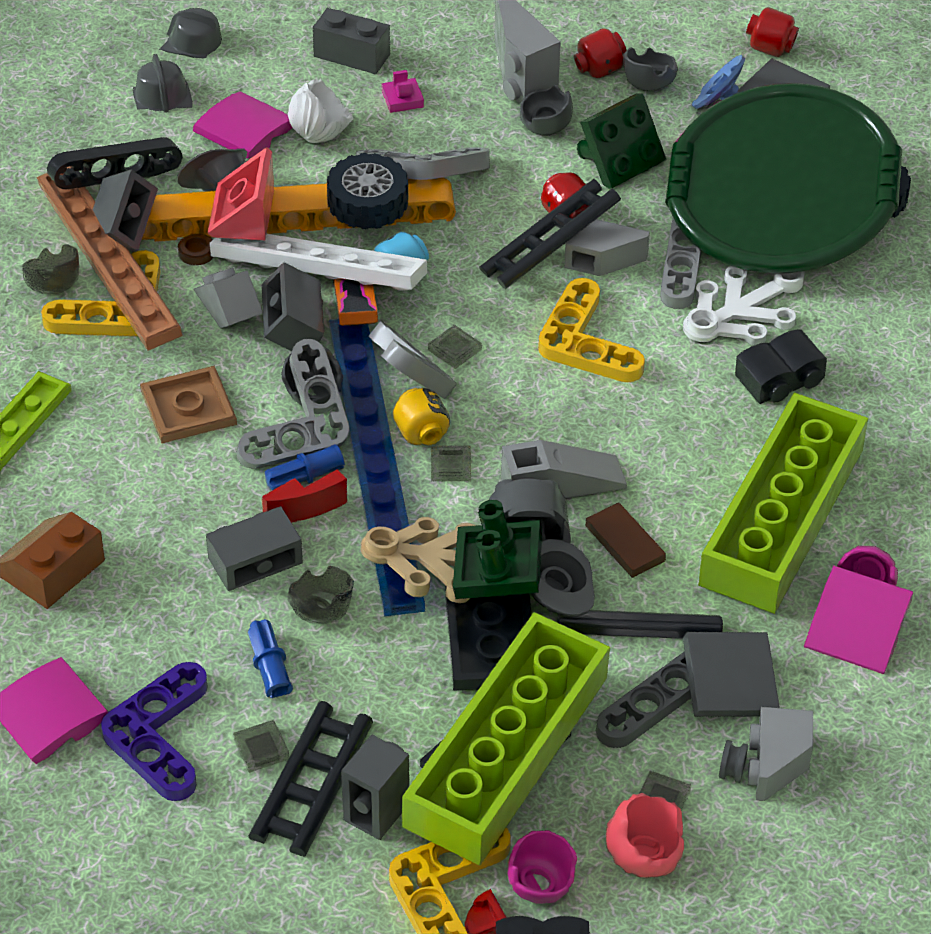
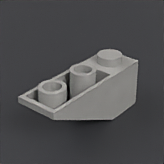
(572, 468)

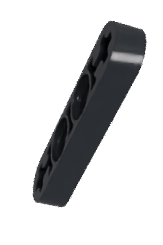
(115, 158)

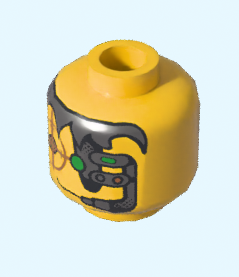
(420, 415)

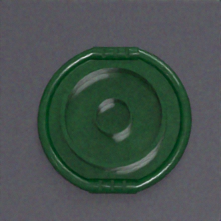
(784, 178)

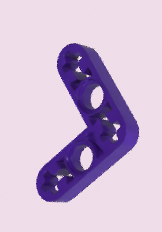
(143, 726)

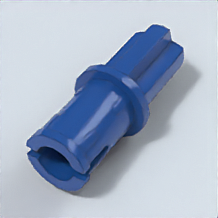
(305, 467)
(269, 659)

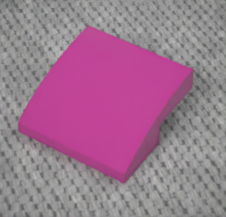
(242, 123)
(858, 619)
(49, 709)

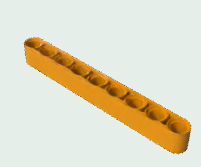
(292, 208)

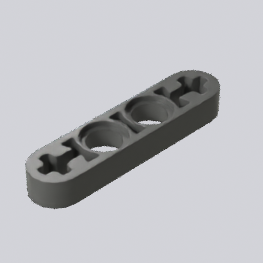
(639, 722)

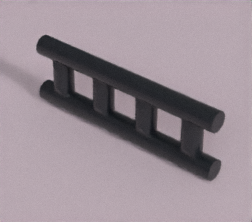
(542, 249)
(320, 800)

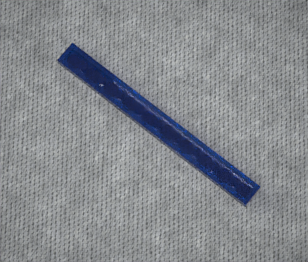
(373, 454)

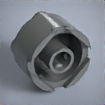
(532, 501)

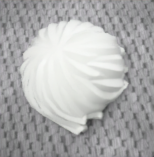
(318, 113)

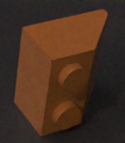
(53, 558)

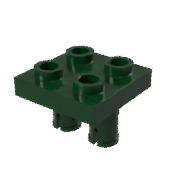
(621, 141)
(497, 556)

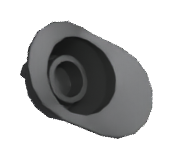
(193, 33)
(161, 87)
(209, 168)
(564, 579)

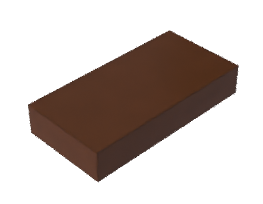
(625, 540)

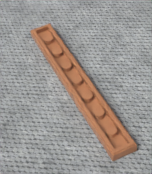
(113, 265)

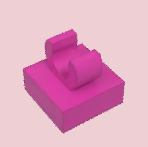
(402, 93)

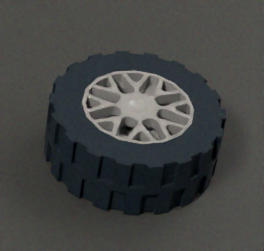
(367, 191)

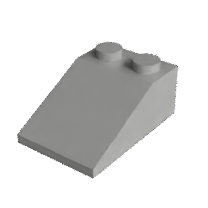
(525, 51)

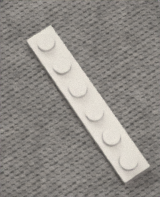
(324, 259)

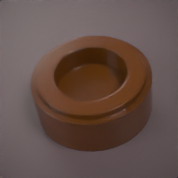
(195, 249)

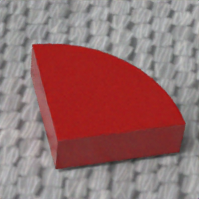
(484, 914)

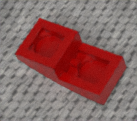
(309, 501)

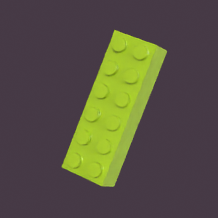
(782, 503)
(505, 738)

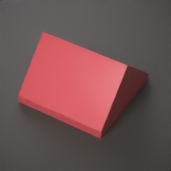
(244, 200)

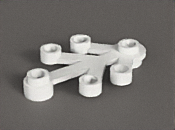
(706, 325)

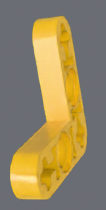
(89, 308)
(576, 343)
(430, 877)

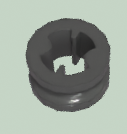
(733, 761)

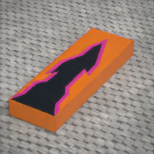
(355, 302)

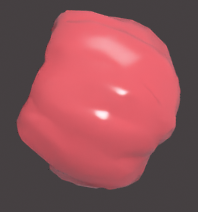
(646, 836)

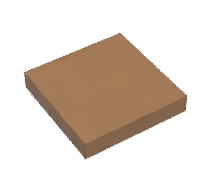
(188, 404)

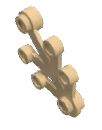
(389, 547)

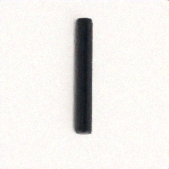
(641, 623)

